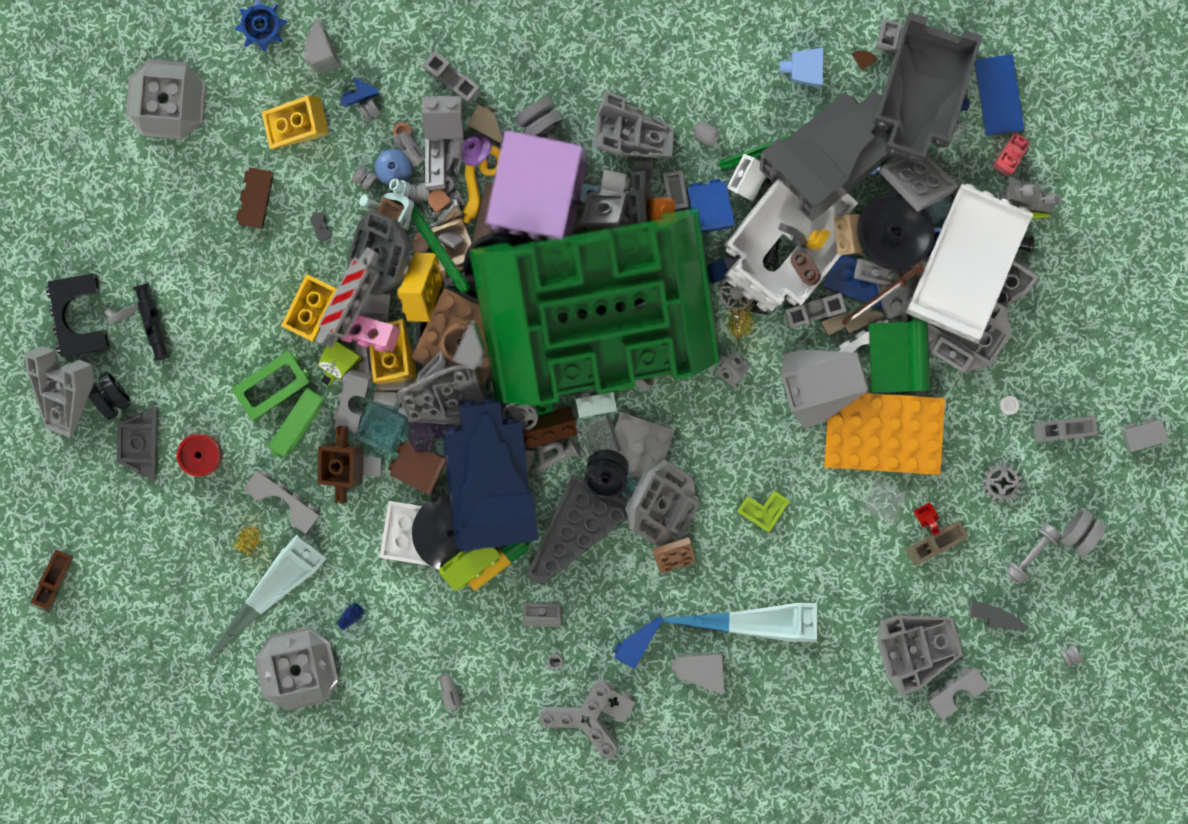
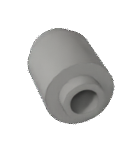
(705, 133)

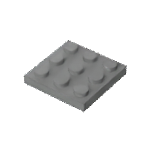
(919, 182)
(642, 443)

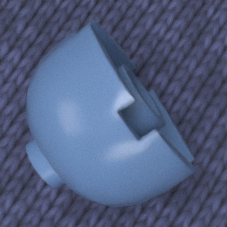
(402, 170)

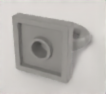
(605, 211)

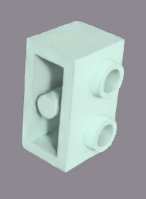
(594, 405)

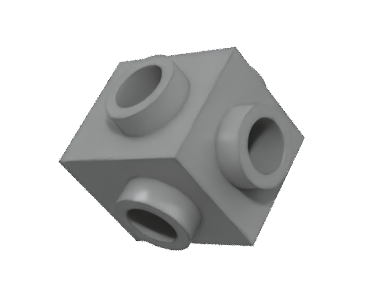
(732, 369)

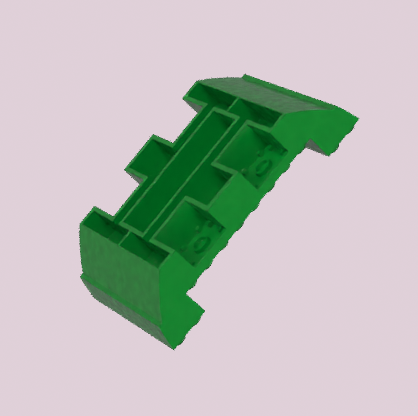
(529, 284)

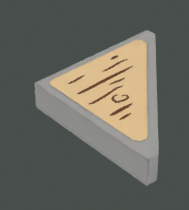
(448, 214)

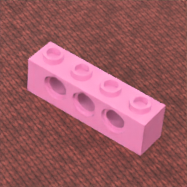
(385, 339)

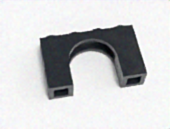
(61, 294)

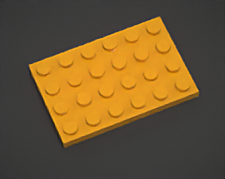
(887, 434)

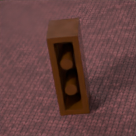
(255, 198)
(550, 428)

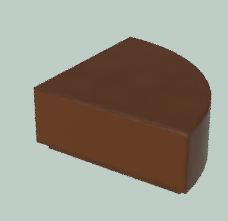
(864, 58)

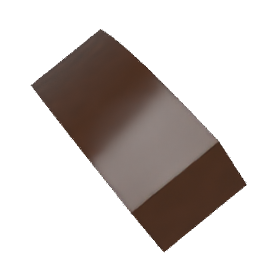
(51, 581)

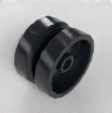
(109, 396)
(606, 474)

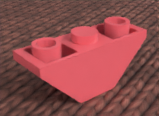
(1011, 154)

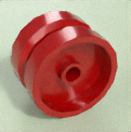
(210, 458)

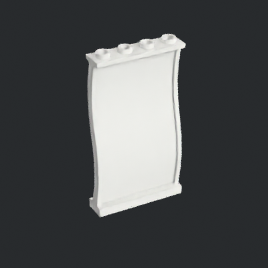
(969, 263)

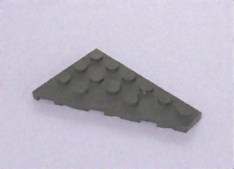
(575, 528)

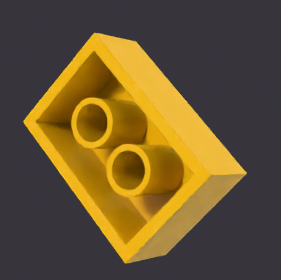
(421, 287)

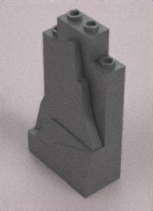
(925, 87)
(829, 154)

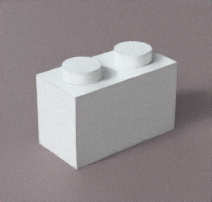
(747, 178)

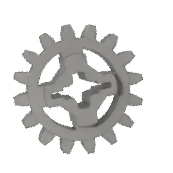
(1000, 492)

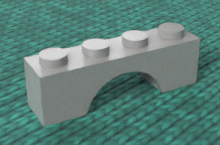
(302, 515)

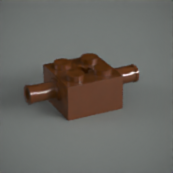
(340, 465)

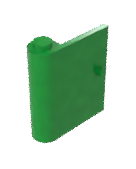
(899, 356)

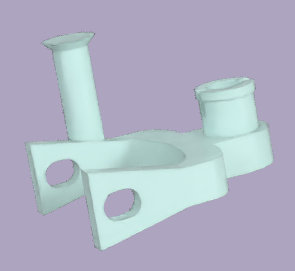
(401, 192)

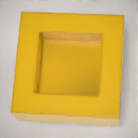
(817, 239)

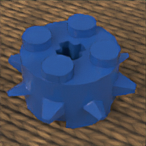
(260, 14)

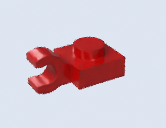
(928, 516)

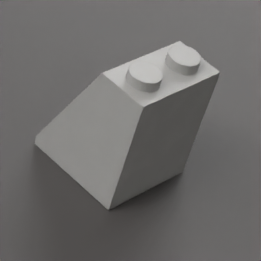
(443, 117)
(700, 669)

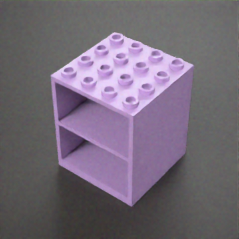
(536, 187)

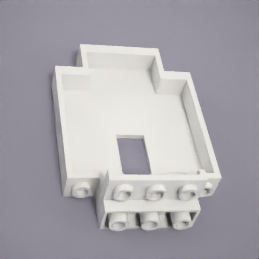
(760, 232)

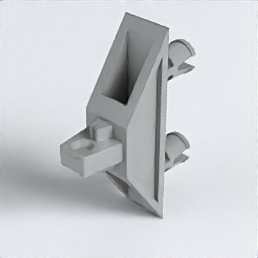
(1030, 196)

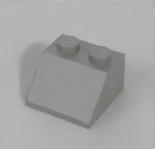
(471, 348)

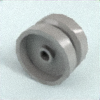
(539, 117)
(1083, 532)

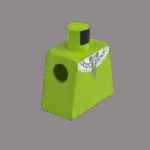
(338, 361)

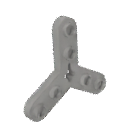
(573, 718)

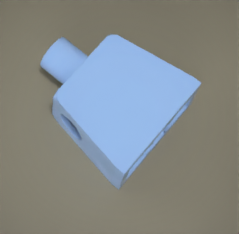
(805, 67)

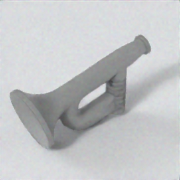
(570, 451)

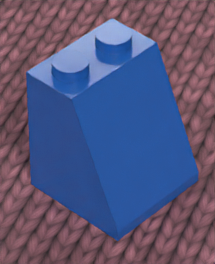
(712, 204)

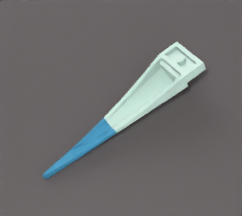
(783, 622)

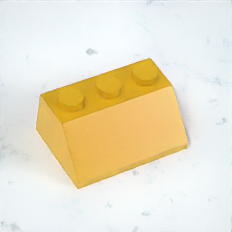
(309, 307)

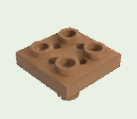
(674, 555)

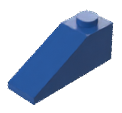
(634, 646)

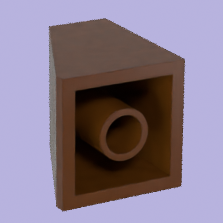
(417, 468)

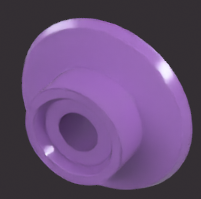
(476, 149)

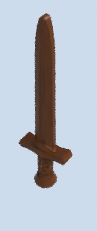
(901, 281)

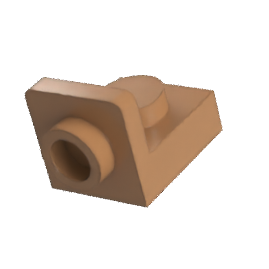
(390, 208)

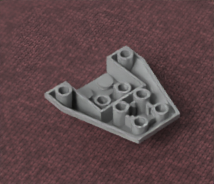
(821, 383)
(439, 395)

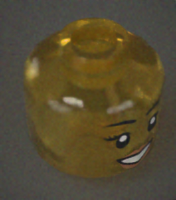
(740, 323)

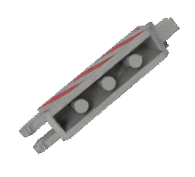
(349, 298)

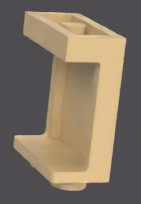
(457, 227)
(846, 234)

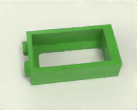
(302, 380)
(297, 423)

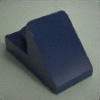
(719, 268)

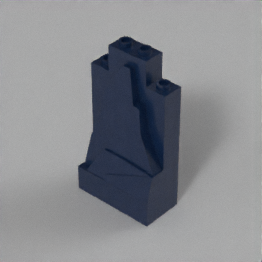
(488, 478)

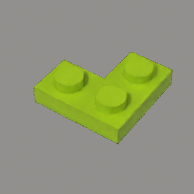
(765, 515)

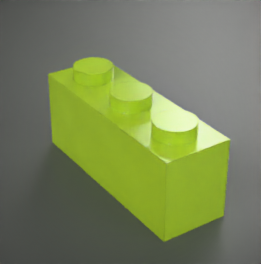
(467, 566)

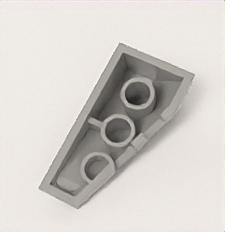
(1017, 283)

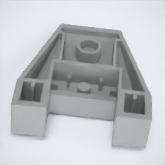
(58, 391)

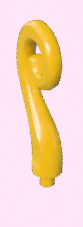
(474, 199)

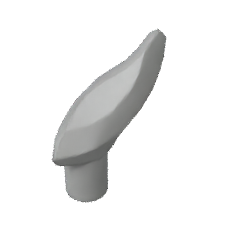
(122, 314)

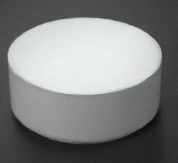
(1009, 405)

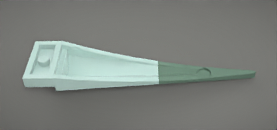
(287, 571)

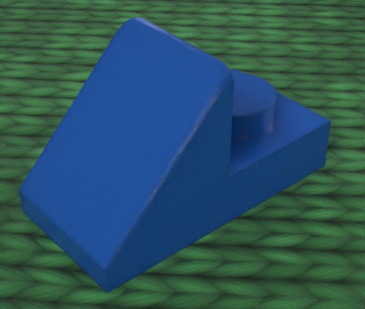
(364, 92)

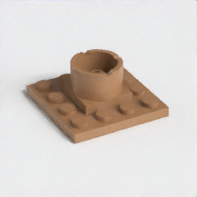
(448, 325)

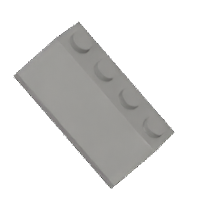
(320, 51)

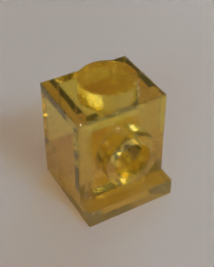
(247, 539)

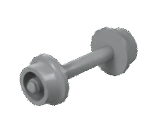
(1049, 534)

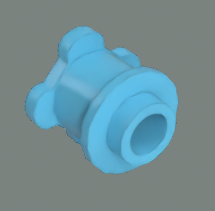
(586, 188)

